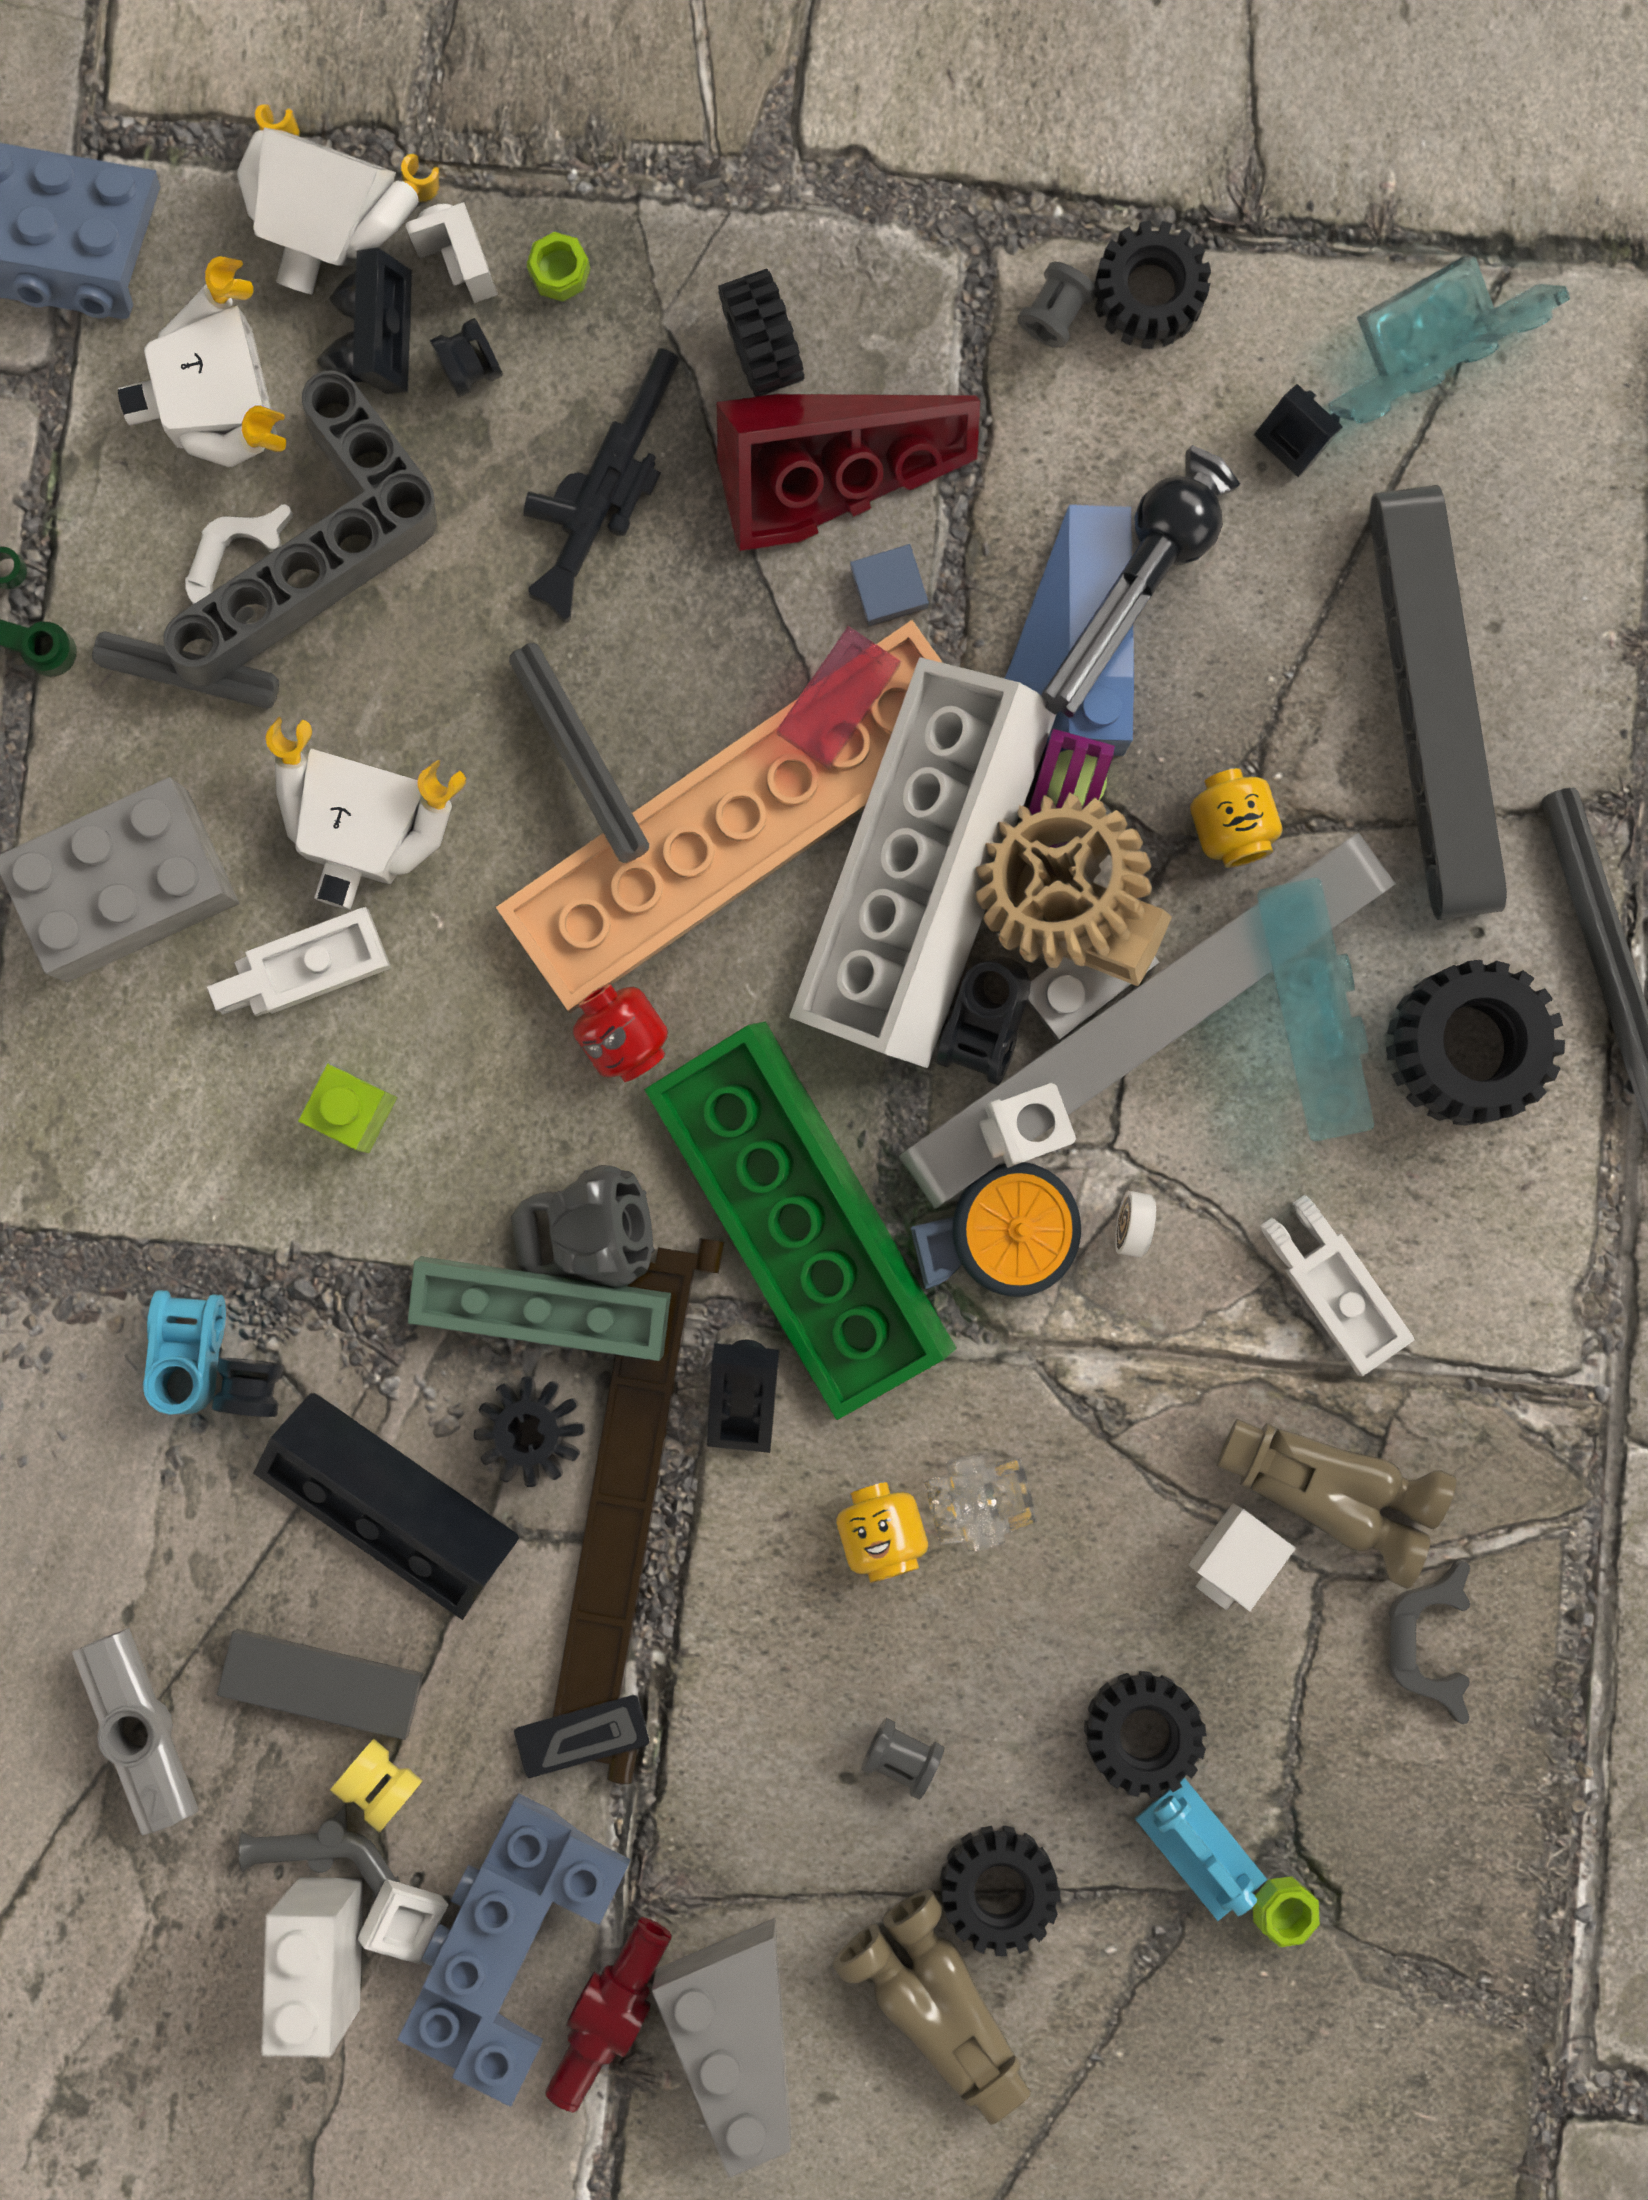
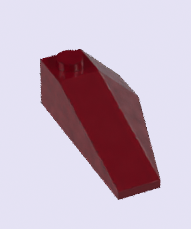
(818, 456)

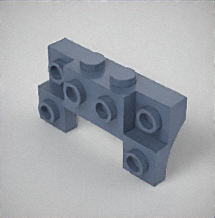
(474, 1963)

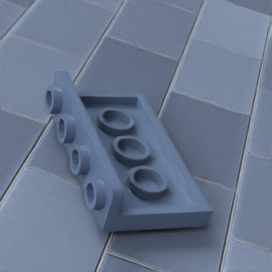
(71, 229)

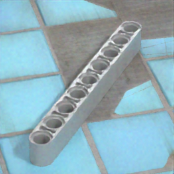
(1137, 1025)

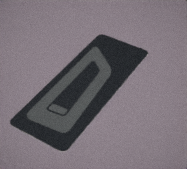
(581, 1736)

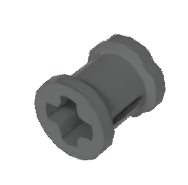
(1057, 304)
(903, 1758)

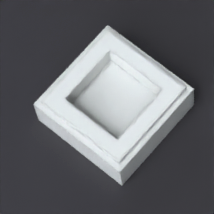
(402, 1921)

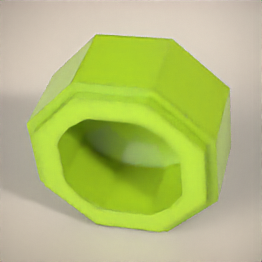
(558, 266)
(1286, 1911)

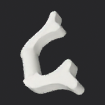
(219, 535)

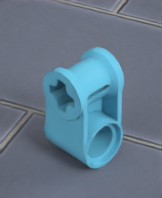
(183, 1346)

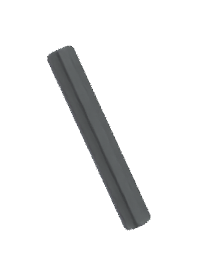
(579, 753)

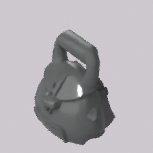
(595, 1227)

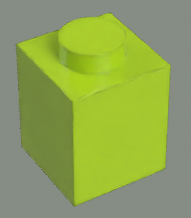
(347, 1109)

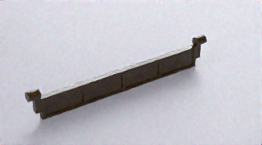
(624, 1504)

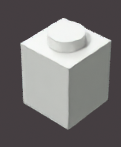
(1239, 1559)

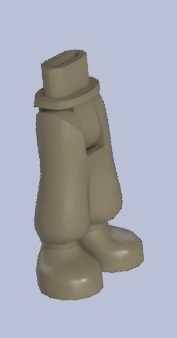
(1342, 1493)
(937, 2005)

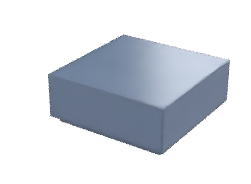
(889, 585)

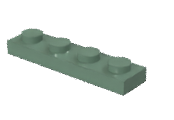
(538, 1308)

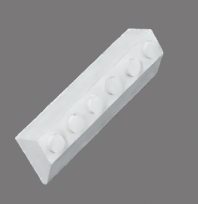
(911, 875)

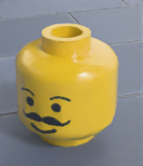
(1236, 818)

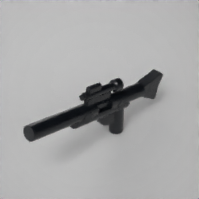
(612, 480)

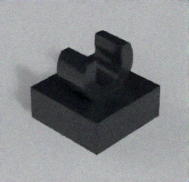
(1298, 430)

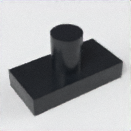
(742, 1396)

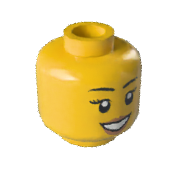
(882, 1533)

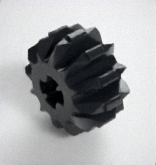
(508, 1436)

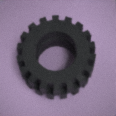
(1525, 1032)

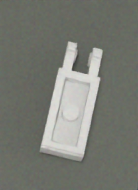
(1340, 1291)

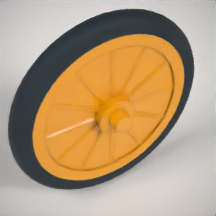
(1017, 1229)

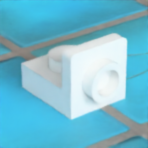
(452, 232)

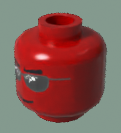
(620, 1032)

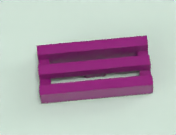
(1081, 747)

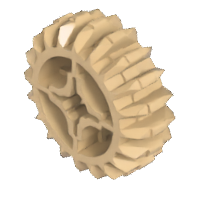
(1092, 840)

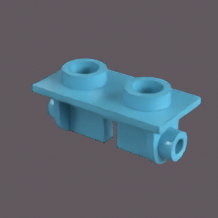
(1202, 1851)

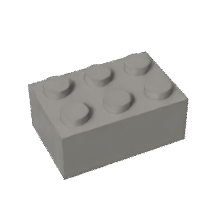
(116, 880)

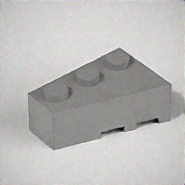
(731, 2042)

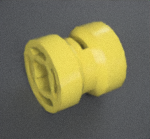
(365, 1775)

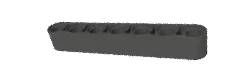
(1437, 702)

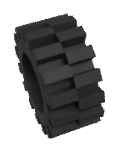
(1156, 249)
(761, 332)
(1152, 1773)
(1007, 1929)

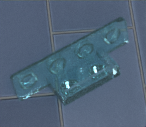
(1434, 328)
(1315, 1009)

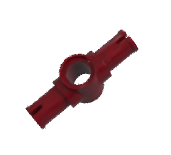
(608, 2014)

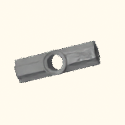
(148, 1773)

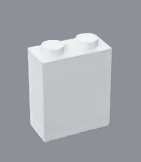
(312, 1966)

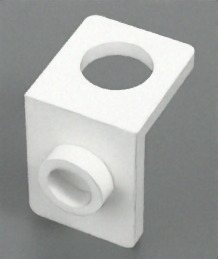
(1002, 1132)

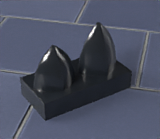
(381, 309)

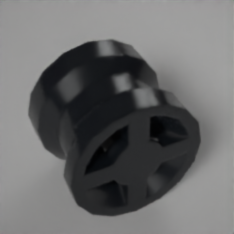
(461, 361)
(245, 1393)

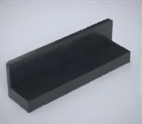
(385, 1504)

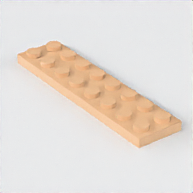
(707, 845)

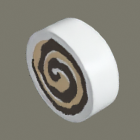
(1135, 1224)

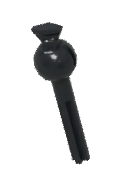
(1175, 526)

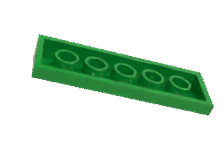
(800, 1219)

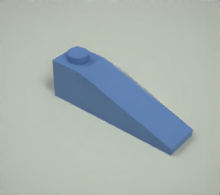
(1080, 572)

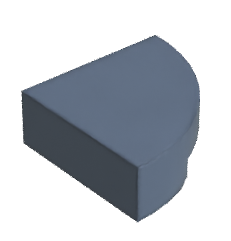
(935, 1251)

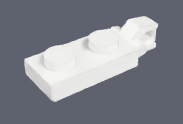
(303, 965)

